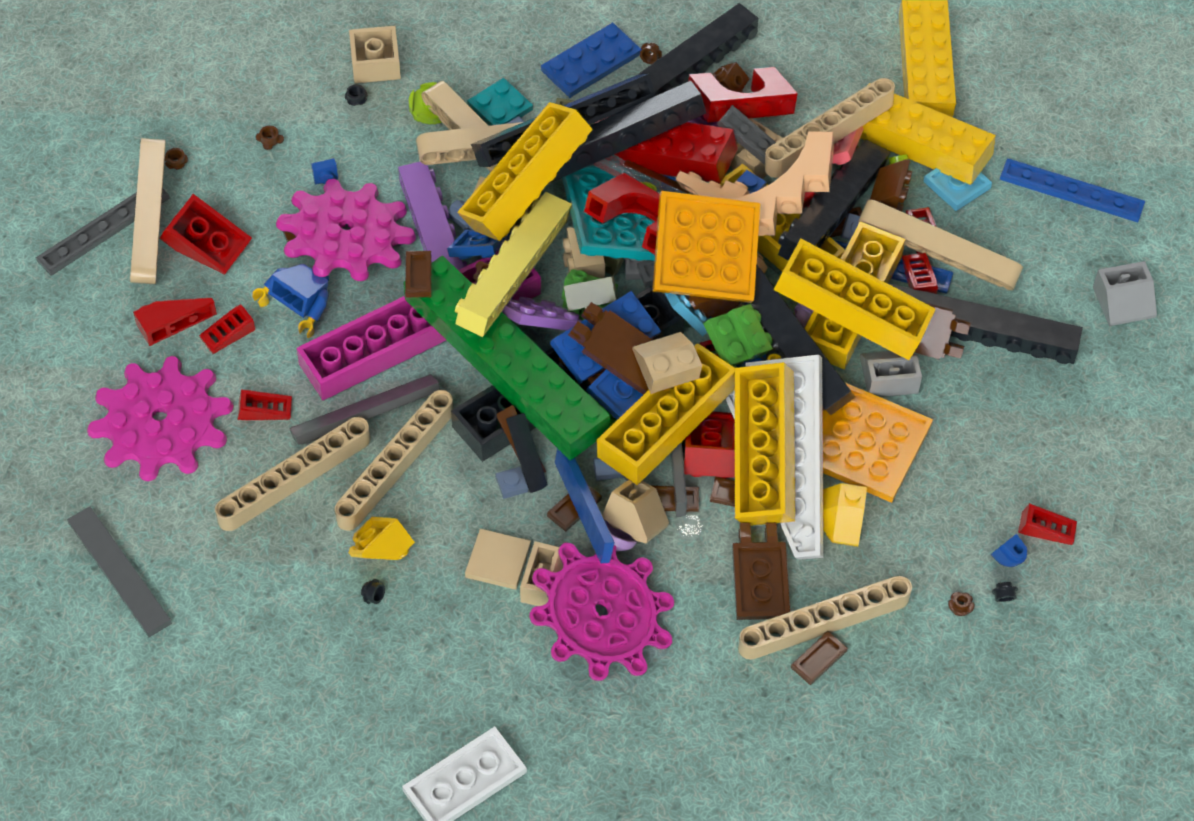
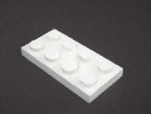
(465, 778)

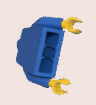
(297, 290)

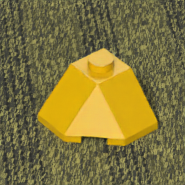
(843, 513)
(381, 540)

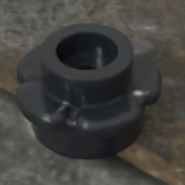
(356, 90)
(373, 591)
(1005, 592)

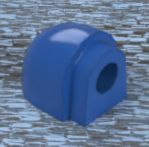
(1011, 552)

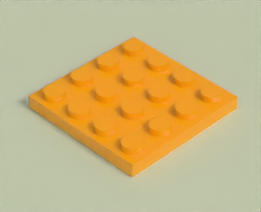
(706, 247)
(872, 443)

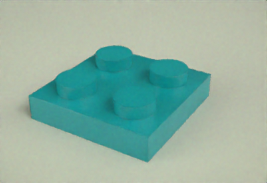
(499, 103)

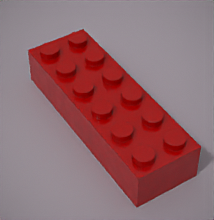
(687, 149)

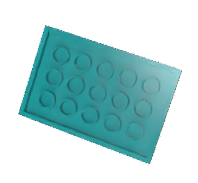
(616, 237)

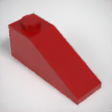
(170, 317)

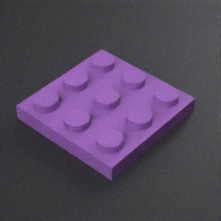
(541, 314)

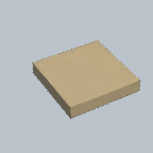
(498, 559)

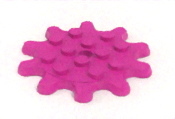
(321, 232)
(165, 441)
(608, 637)

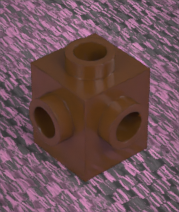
(732, 77)

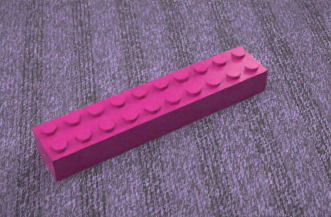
(379, 341)

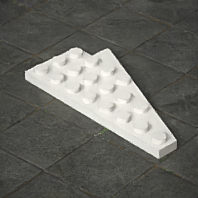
(806, 533)

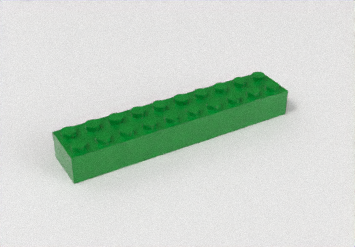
(515, 366)

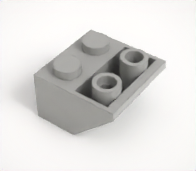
(1126, 293)
(890, 374)

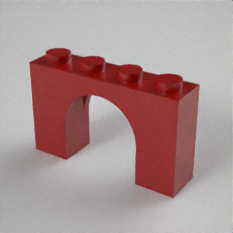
(770, 95)
(622, 196)

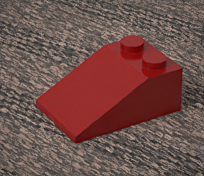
(205, 235)
(711, 447)

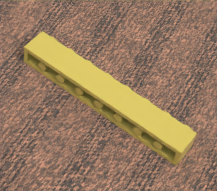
(512, 264)

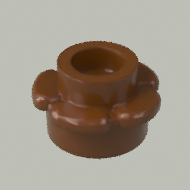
(649, 57)
(173, 154)
(958, 609)

